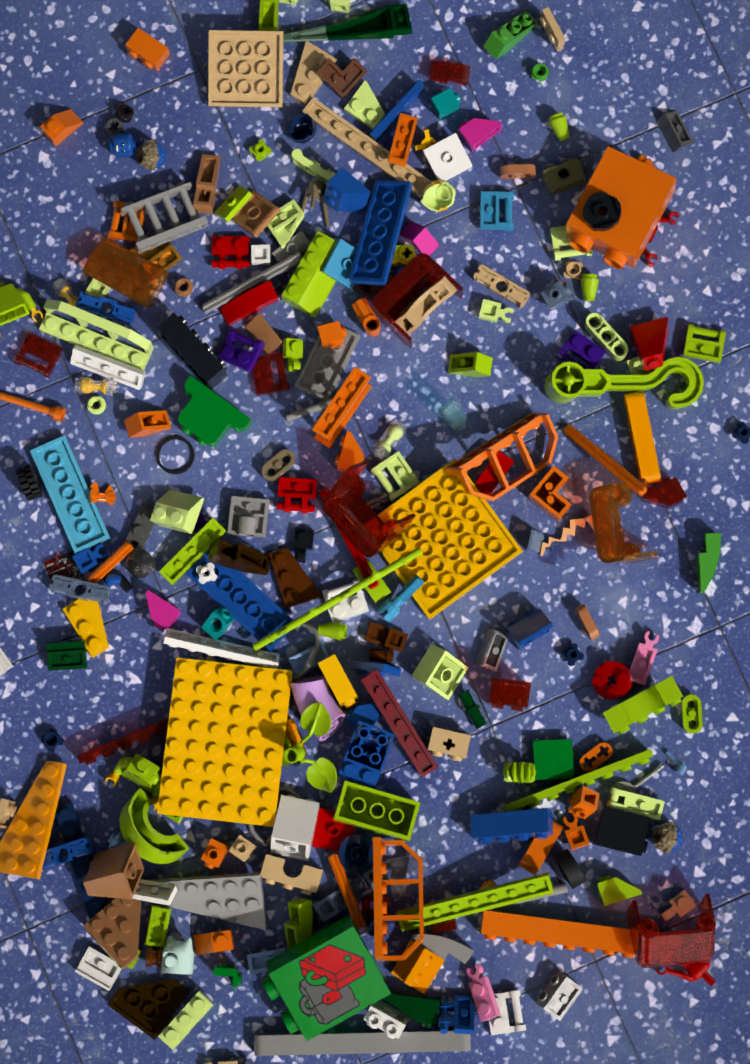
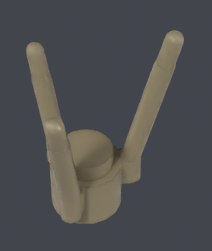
(314, 192)

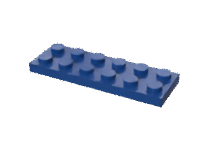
(380, 232)
(243, 599)

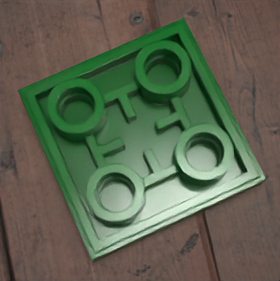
(553, 759)

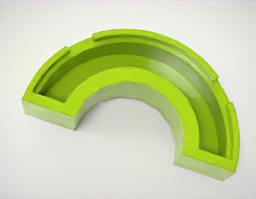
(641, 705)
(137, 829)

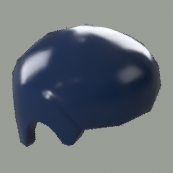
(302, 128)

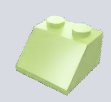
(177, 511)
(439, 671)

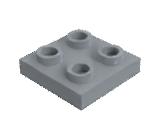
(248, 517)

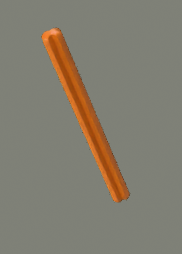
(605, 460)

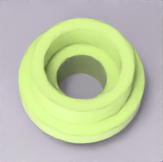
(96, 399)

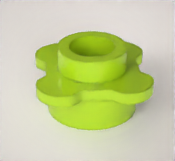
(265, 150)

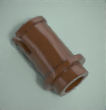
(381, 655)

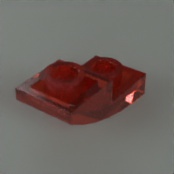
(449, 71)

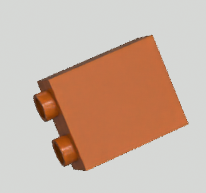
(643, 199)

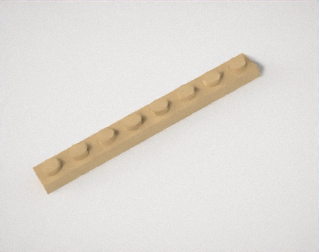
(364, 145)

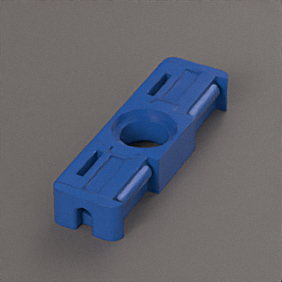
(117, 312)
(75, 849)

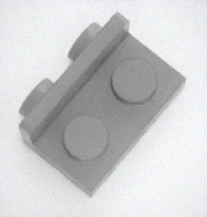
(559, 995)

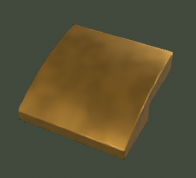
(162, 256)

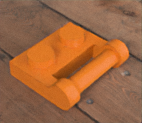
(128, 231)

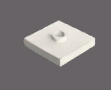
(447, 158)

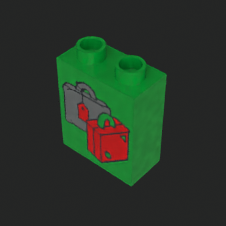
(325, 979)

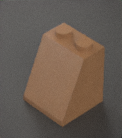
(114, 872)

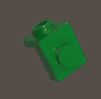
(225, 970)

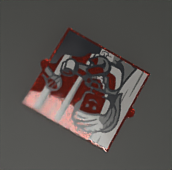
(63, 566)

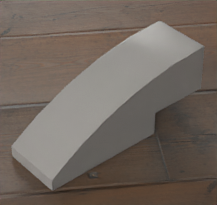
(443, 946)

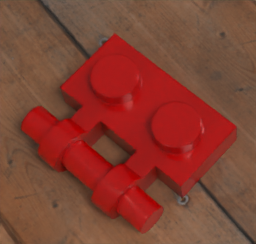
(230, 246)
(297, 488)

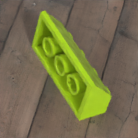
(309, 285)

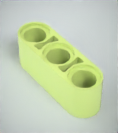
(604, 328)

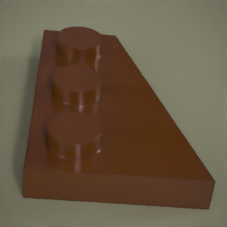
(292, 579)

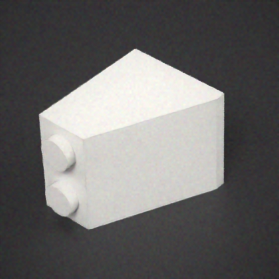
(294, 827)

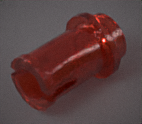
(444, 926)

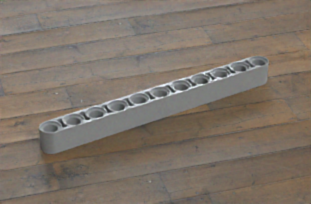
(360, 1043)

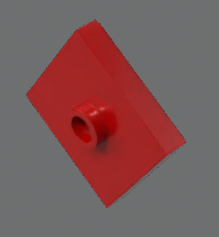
(330, 833)

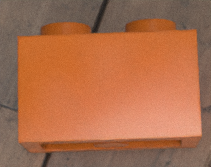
(147, 50)

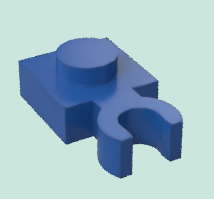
(86, 559)

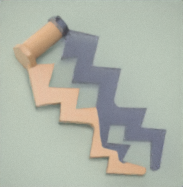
(564, 544)

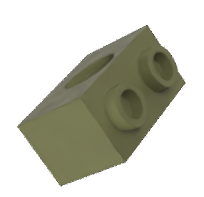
(556, 184)

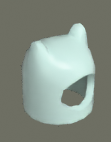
(177, 956)

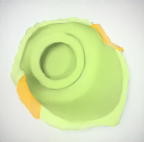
(438, 195)

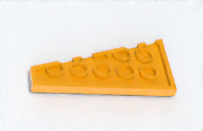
(29, 833)

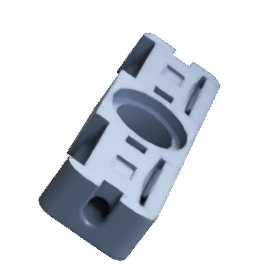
(92, 591)

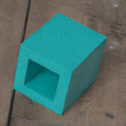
(445, 103)

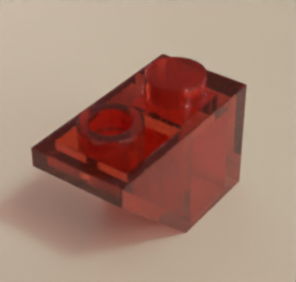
(665, 495)

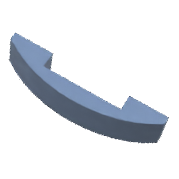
(335, 902)

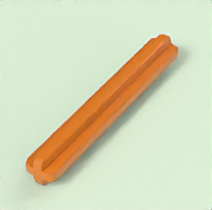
(346, 891)

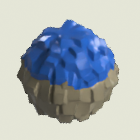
(151, 155)
(667, 837)

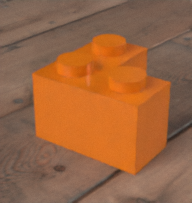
(546, 494)

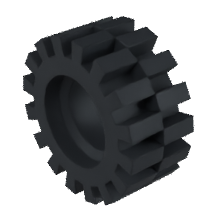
(29, 482)

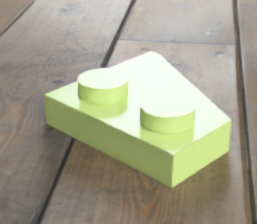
(365, 107)
(286, 222)

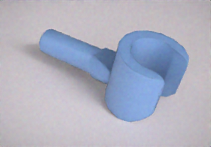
(681, 767)

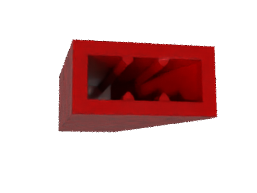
(650, 342)

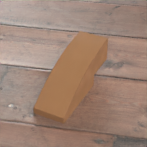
(207, 184)

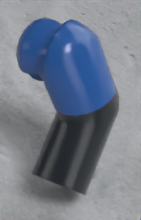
(118, 579)

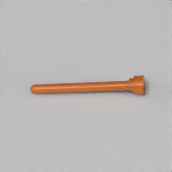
(56, 413)

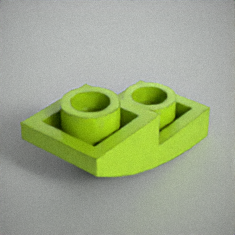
(380, 591)

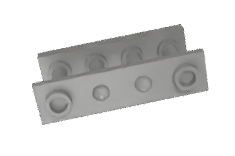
(178, 229)

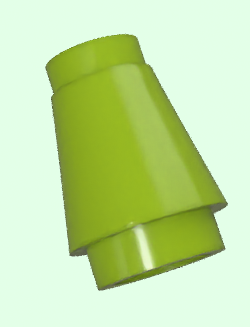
(559, 125)
(589, 286)
(333, 630)

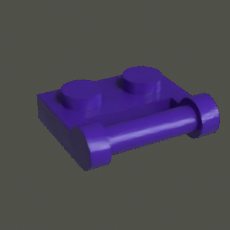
(583, 349)
(238, 356)

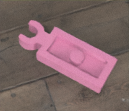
(643, 660)
(482, 994)

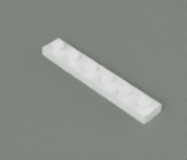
(221, 648)

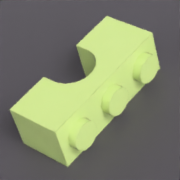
(186, 1019)

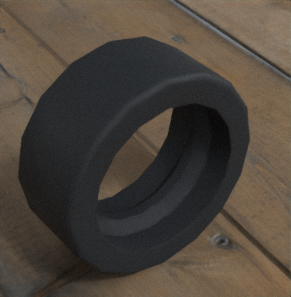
(569, 868)

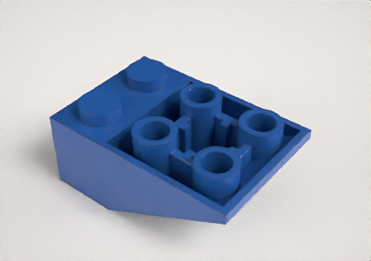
(366, 754)

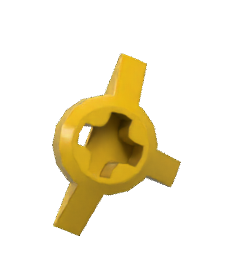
(426, 142)

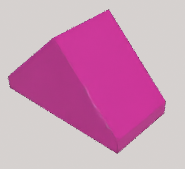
(419, 238)

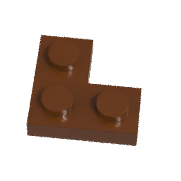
(341, 80)

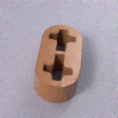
(518, 171)
(587, 621)

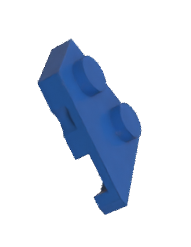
(363, 668)

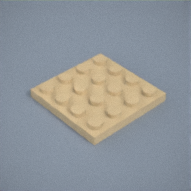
(245, 68)

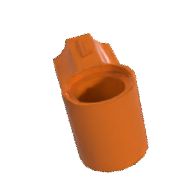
(366, 316)

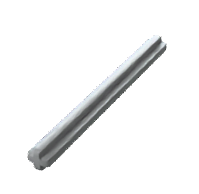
(252, 282)

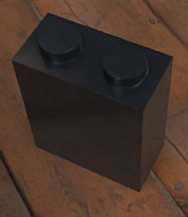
(622, 831)

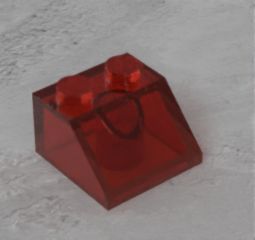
(509, 694)

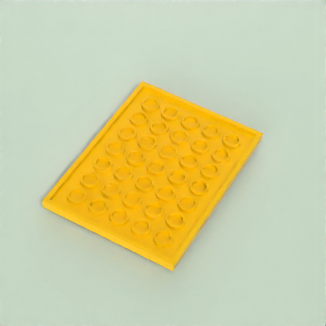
(225, 742)

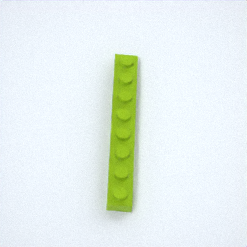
(586, 779)
(479, 900)

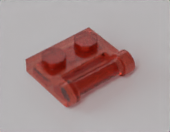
(42, 350)
(263, 374)

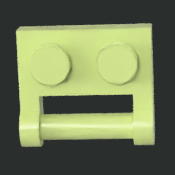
(559, 239)
(400, 472)

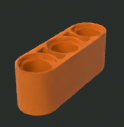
(539, 850)

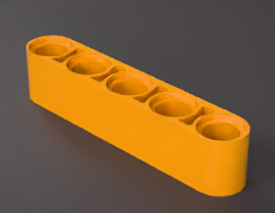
(642, 437)

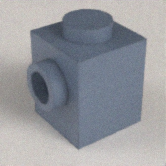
(558, 294)

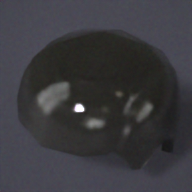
(140, 563)

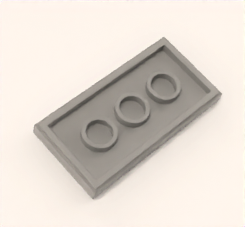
(326, 367)

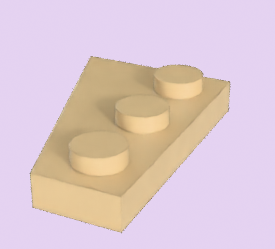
(306, 79)

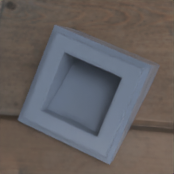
(534, 541)

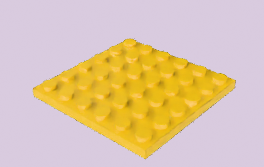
(458, 539)

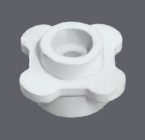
(207, 568)

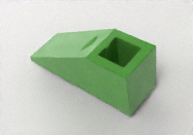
(509, 34)

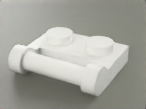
(348, 607)
(500, 1023)

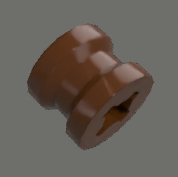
(154, 957)

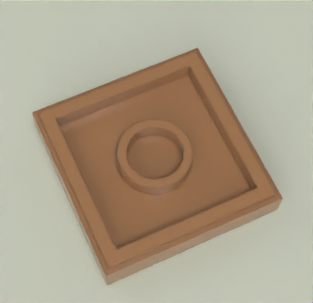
(255, 214)

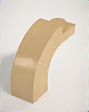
(424, 304)

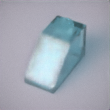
(452, 415)

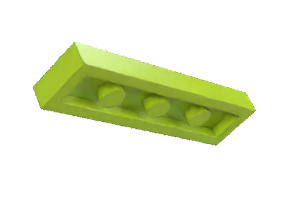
(192, 551)

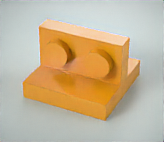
(418, 968)

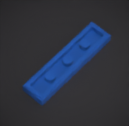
(393, 115)

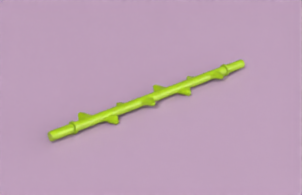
(338, 598)

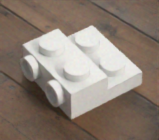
(386, 1018)

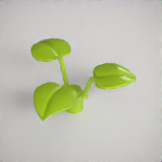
(321, 773)

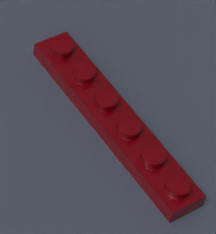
(398, 723)

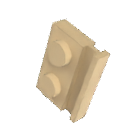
(552, 29)
(7, 810)

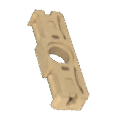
(513, 292)

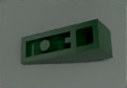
(418, 1008)

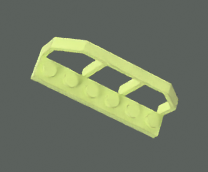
(93, 341)

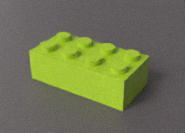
(376, 811)

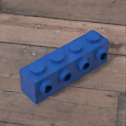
(512, 825)

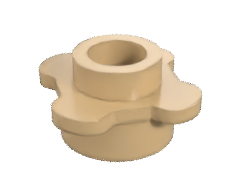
(573, 265)

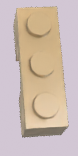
(274, 871)

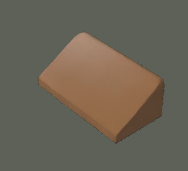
(261, 330)

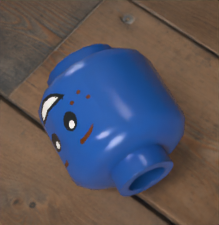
(123, 144)

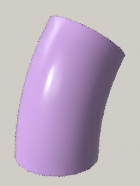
(313, 690)

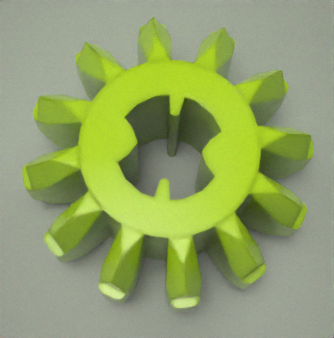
(519, 772)

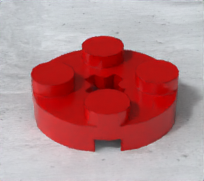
(622, 679)

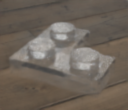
(401, 869)

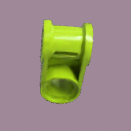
(400, 253)

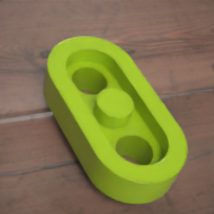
(691, 714)

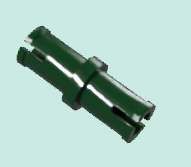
(472, 709)

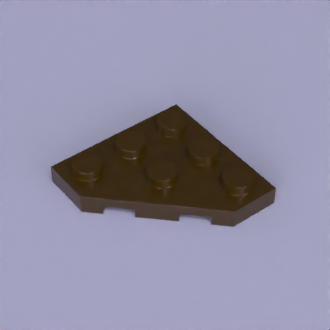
(149, 1004)

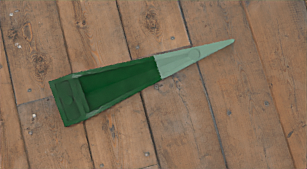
(377, 24)

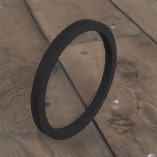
(175, 438)

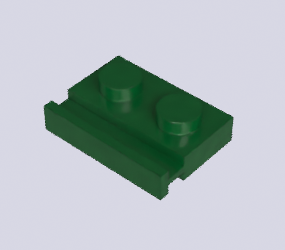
(66, 655)

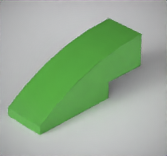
(708, 560)

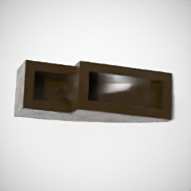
(238, 557)

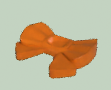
(95, 495)

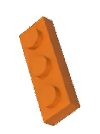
(402, 140)

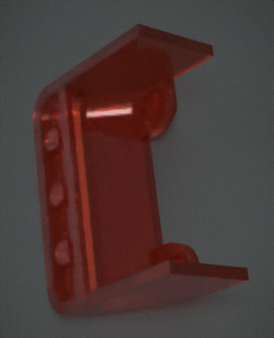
(415, 276)
(355, 516)
(672, 947)

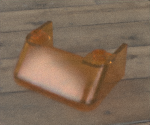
(607, 524)

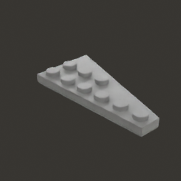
(223, 897)

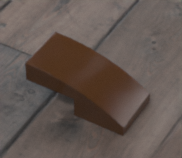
(385, 637)

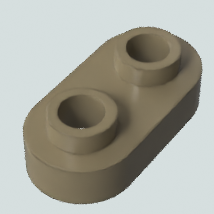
(277, 464)

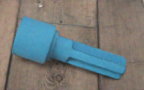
(393, 605)

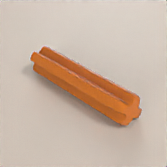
(110, 562)

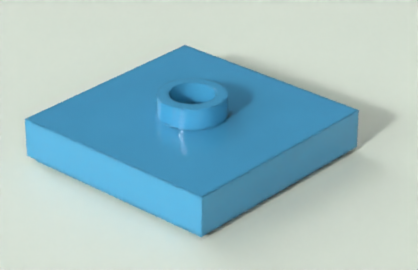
(340, 263)

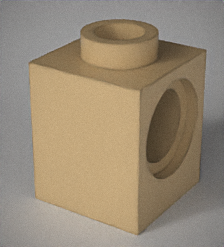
(242, 848)

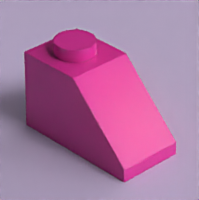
(478, 131)
(161, 612)

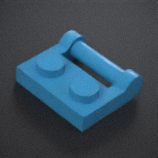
(490, 211)

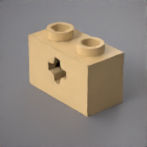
(442, 736)

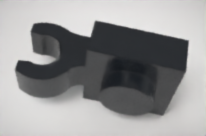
(303, 541)

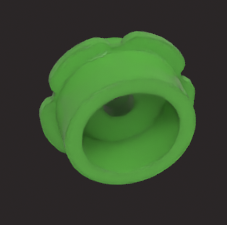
(539, 67)

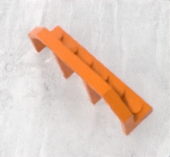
(501, 441)
(380, 907)

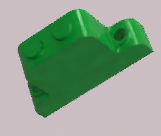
(209, 415)

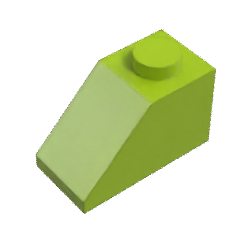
(470, 364)
(615, 890)

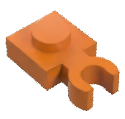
(576, 835)

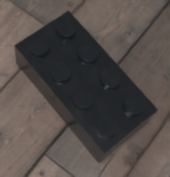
(192, 351)

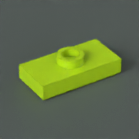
(233, 203)
(158, 926)

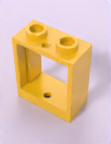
(338, 681)

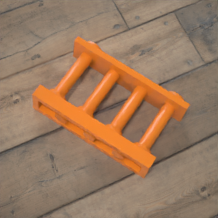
(342, 407)

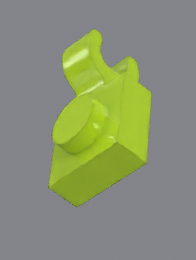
(294, 352)

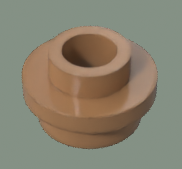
(183, 281)

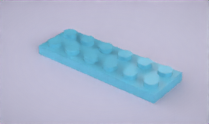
(70, 494)

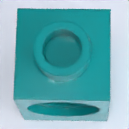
(212, 625)

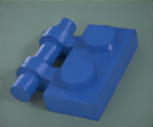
(463, 1014)

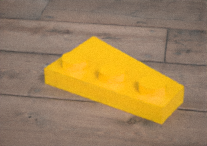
(89, 625)

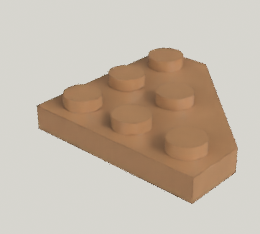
(117, 930)

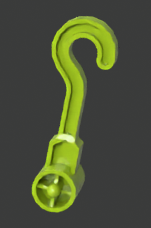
(573, 381)

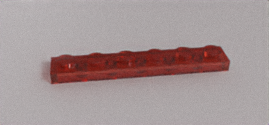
(124, 742)

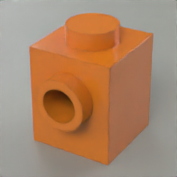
(332, 335)
(584, 802)
(214, 854)

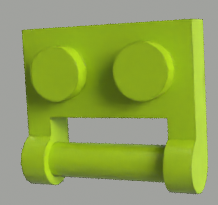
(704, 349)

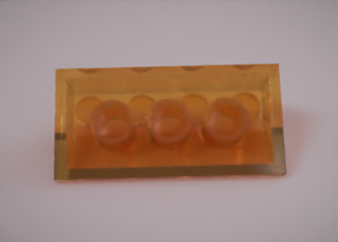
(126, 272)

